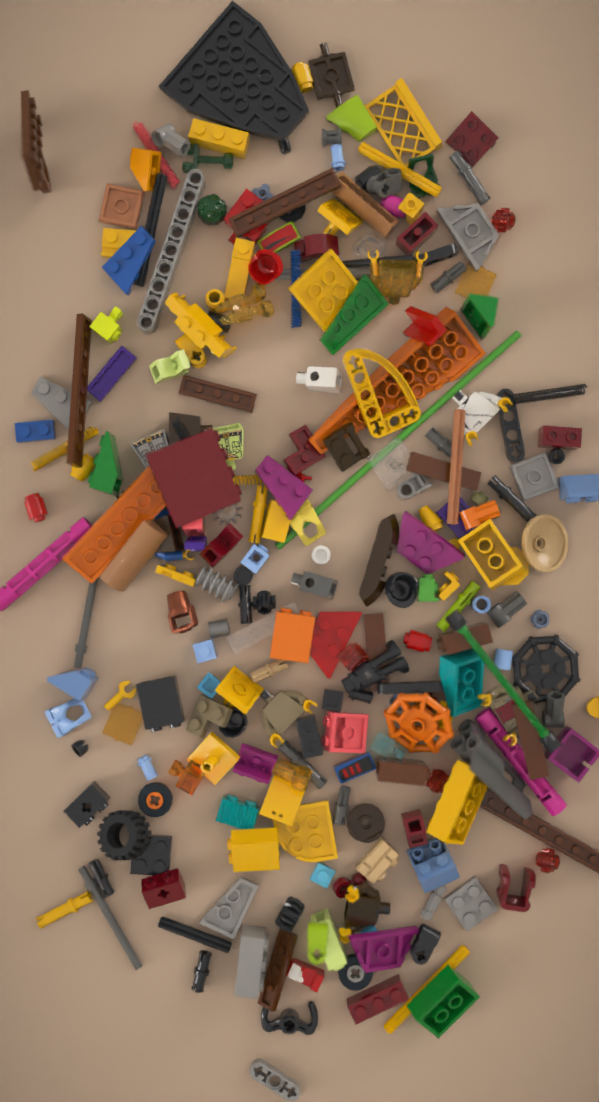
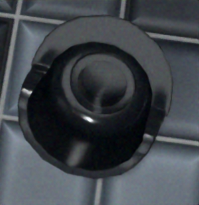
(401, 589)

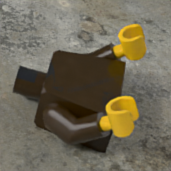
(361, 909)

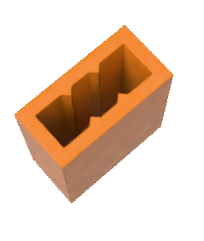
(292, 635)

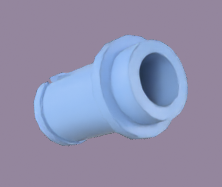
(337, 157)
(147, 767)

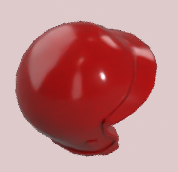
(265, 266)

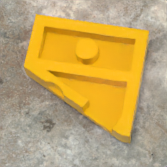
(170, 571)

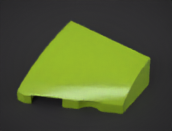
(353, 119)

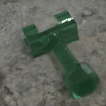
(226, 160)

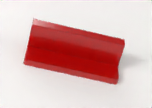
(425, 326)

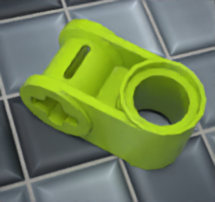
(317, 939)

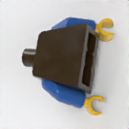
(171, 548)

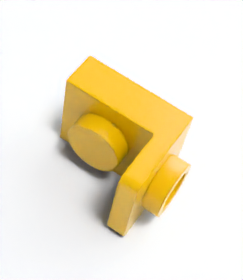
(411, 207)
(447, 589)

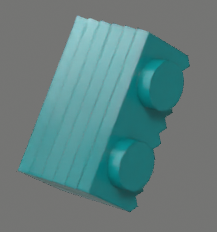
(237, 813)

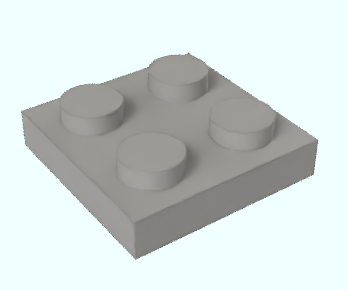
(470, 903)

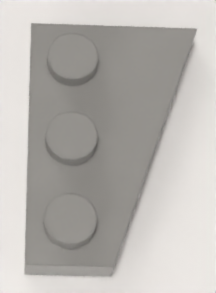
(55, 399)

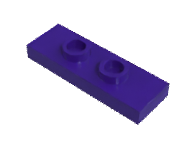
(111, 373)

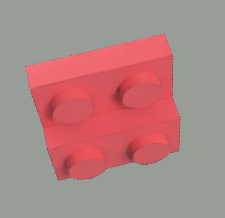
(345, 732)

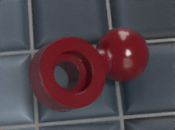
(341, 885)

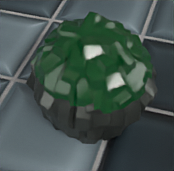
(211, 209)

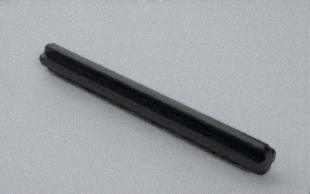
(152, 220)

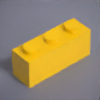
(219, 138)

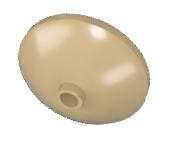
(545, 543)

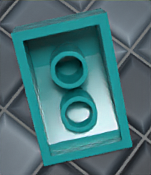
(462, 680)

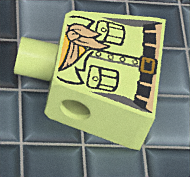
(232, 442)

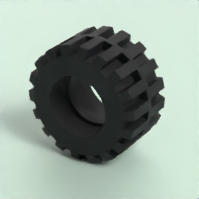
(110, 832)

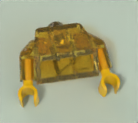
(396, 277)

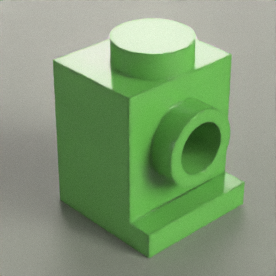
(427, 588)

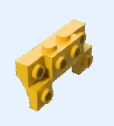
(198, 326)

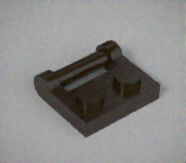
(340, 449)

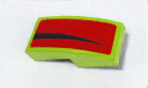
(280, 238)

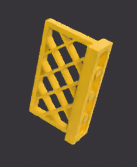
(417, 115)

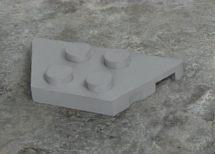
(470, 231)

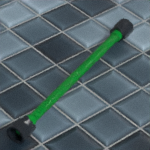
(547, 738)

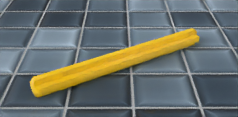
(403, 1013)

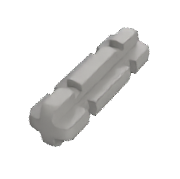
(433, 902)

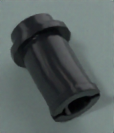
(361, 695)

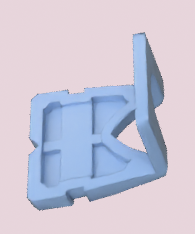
(63, 725)

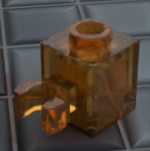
(189, 777)

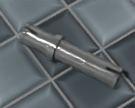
(465, 171)
(297, 759)

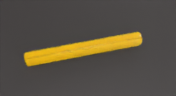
(407, 174)

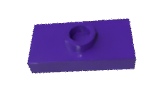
(195, 543)

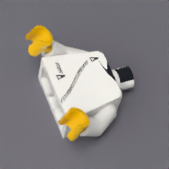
(479, 410)

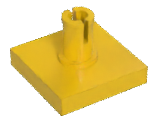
(339, 217)
(239, 690)
(214, 757)

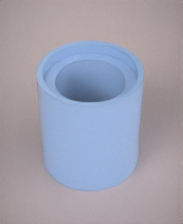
(487, 604)
(503, 659)

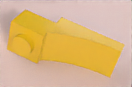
(238, 273)

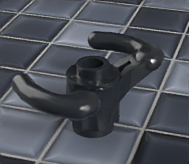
(290, 1022)

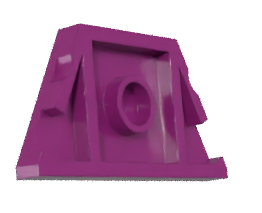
(424, 546)
(382, 948)

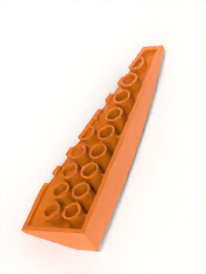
(423, 368)

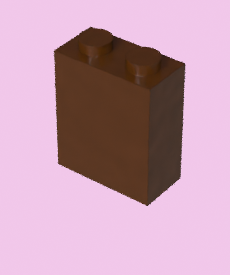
(454, 642)
(402, 771)

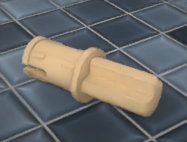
(268, 670)

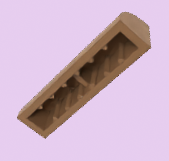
(365, 206)
(134, 555)

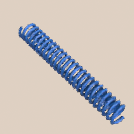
(295, 271)

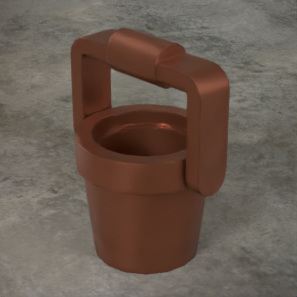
(180, 607)

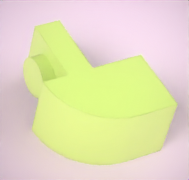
(170, 367)

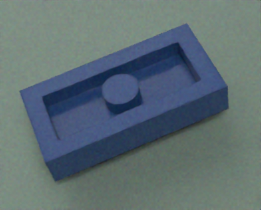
(35, 431)

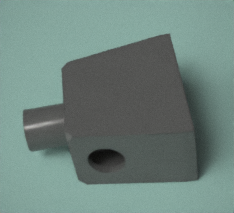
(322, 585)

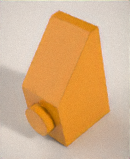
(145, 166)

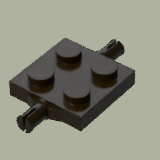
(331, 75)

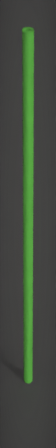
(410, 429)

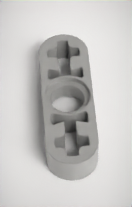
(260, 1077)

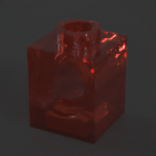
(352, 656)

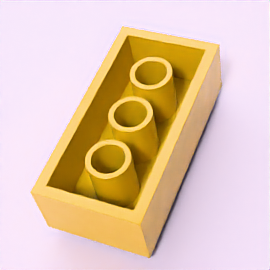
(457, 805)

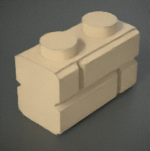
(378, 860)

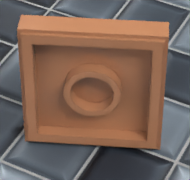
(121, 206)

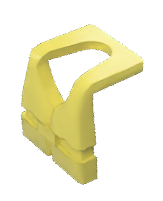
(306, 514)

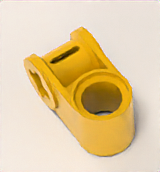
(191, 351)

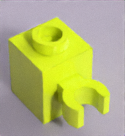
(106, 326)

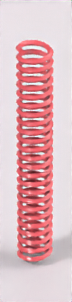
(163, 164)

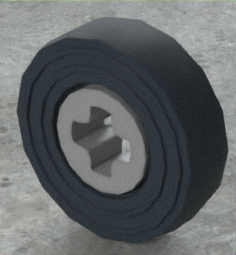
(354, 982)

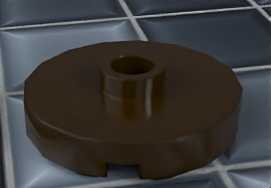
(369, 832)

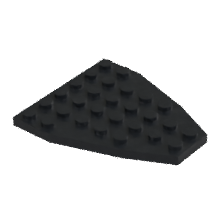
(238, 79)

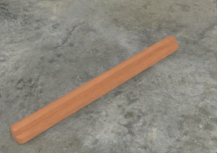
(456, 466)

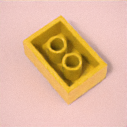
(491, 554)

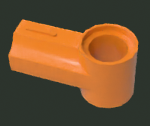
(476, 515)

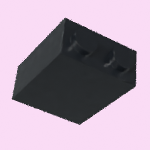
(160, 703)

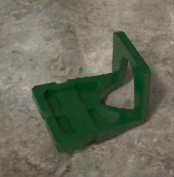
(430, 174)

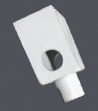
(328, 381)

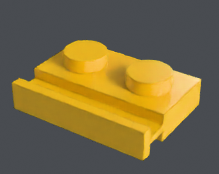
(113, 240)

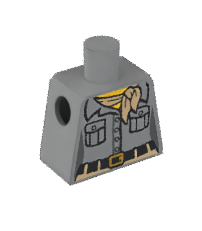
(151, 442)

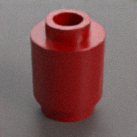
(35, 507)
(417, 641)

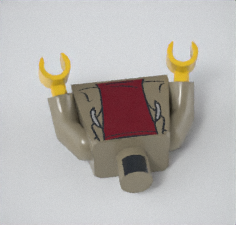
(502, 706)

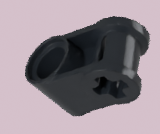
(425, 941)

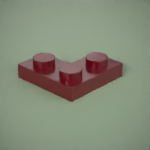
(306, 455)

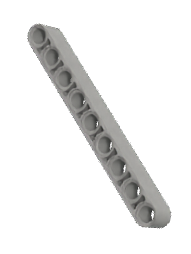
(171, 243)

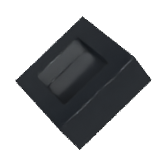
(332, 700)

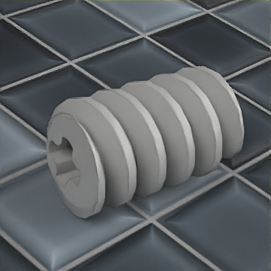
(216, 584)

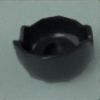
(236, 725)

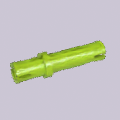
(459, 604)

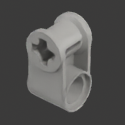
(416, 484)

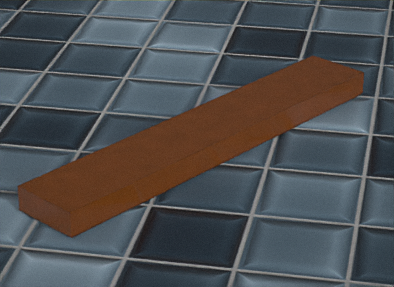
(285, 202)

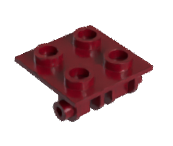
(472, 139)

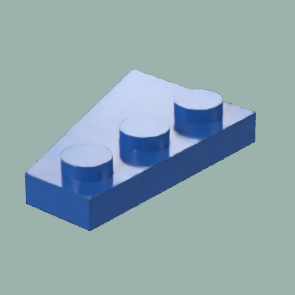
(128, 260)

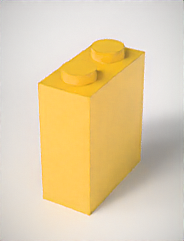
(254, 849)

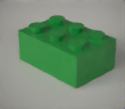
(443, 1001)

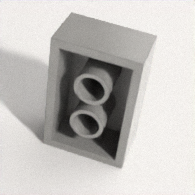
(251, 961)

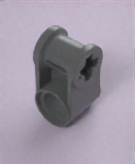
(385, 183)

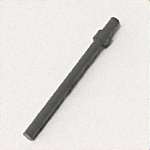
(81, 647)
(92, 887)

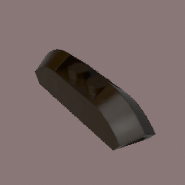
(372, 585)

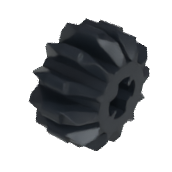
(289, 914)

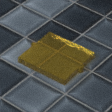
(475, 282)
(123, 723)

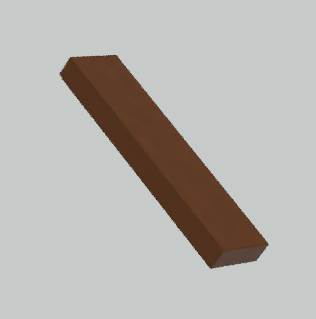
(217, 394)
(440, 470)
(375, 640)
(531, 744)
(277, 969)

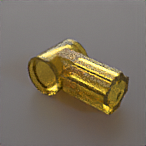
(297, 775)

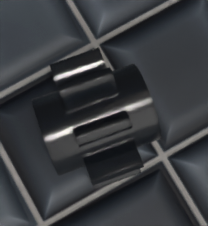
(264, 602)

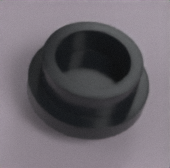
(243, 575)

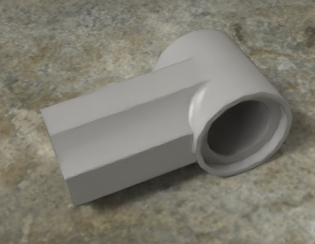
(167, 136)

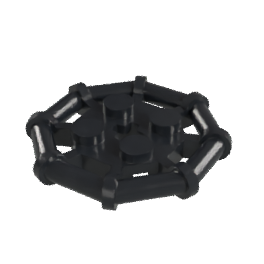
(545, 657)

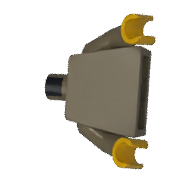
(282, 711)

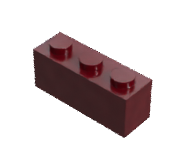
(377, 999)

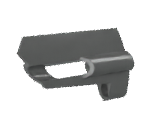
(490, 767)

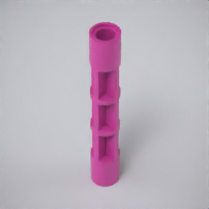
(42, 564)
(541, 787)

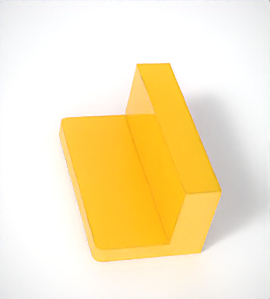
(275, 523)

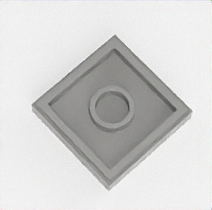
(534, 476)

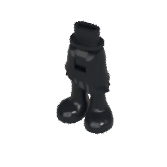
(368, 674)

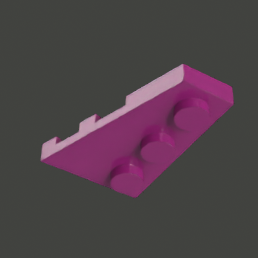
(285, 487)

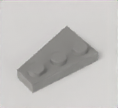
(231, 908)

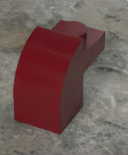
(316, 245)
(221, 545)
(414, 828)

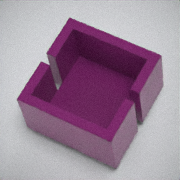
(572, 754)

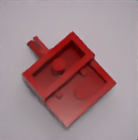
(245, 202)

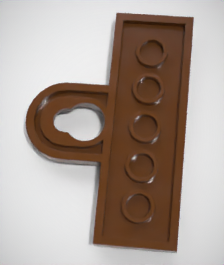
(32, 145)

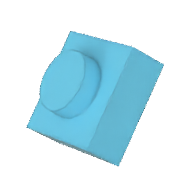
(322, 874)

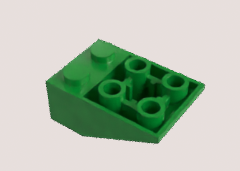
(107, 472)

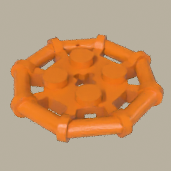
(418, 713)

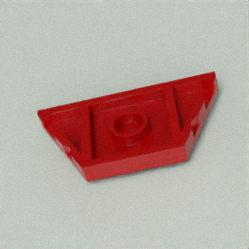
(330, 638)

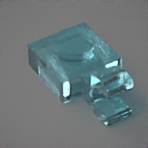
(384, 745)

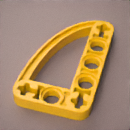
(382, 421)

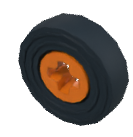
(153, 809)

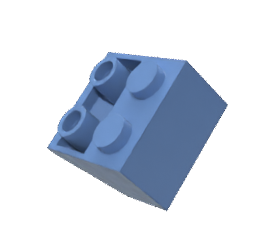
(579, 487)
(433, 864)

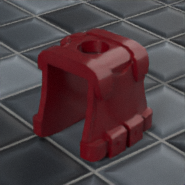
(515, 902)

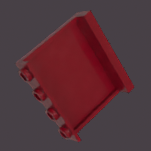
(194, 477)

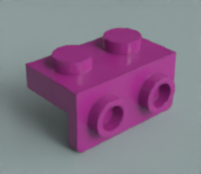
(255, 763)

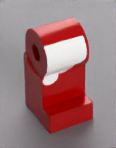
(306, 974)

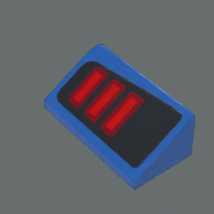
(354, 767)

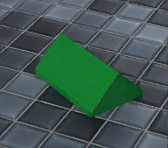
(480, 313)

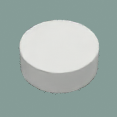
(321, 554)

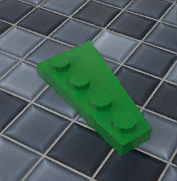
(357, 311)

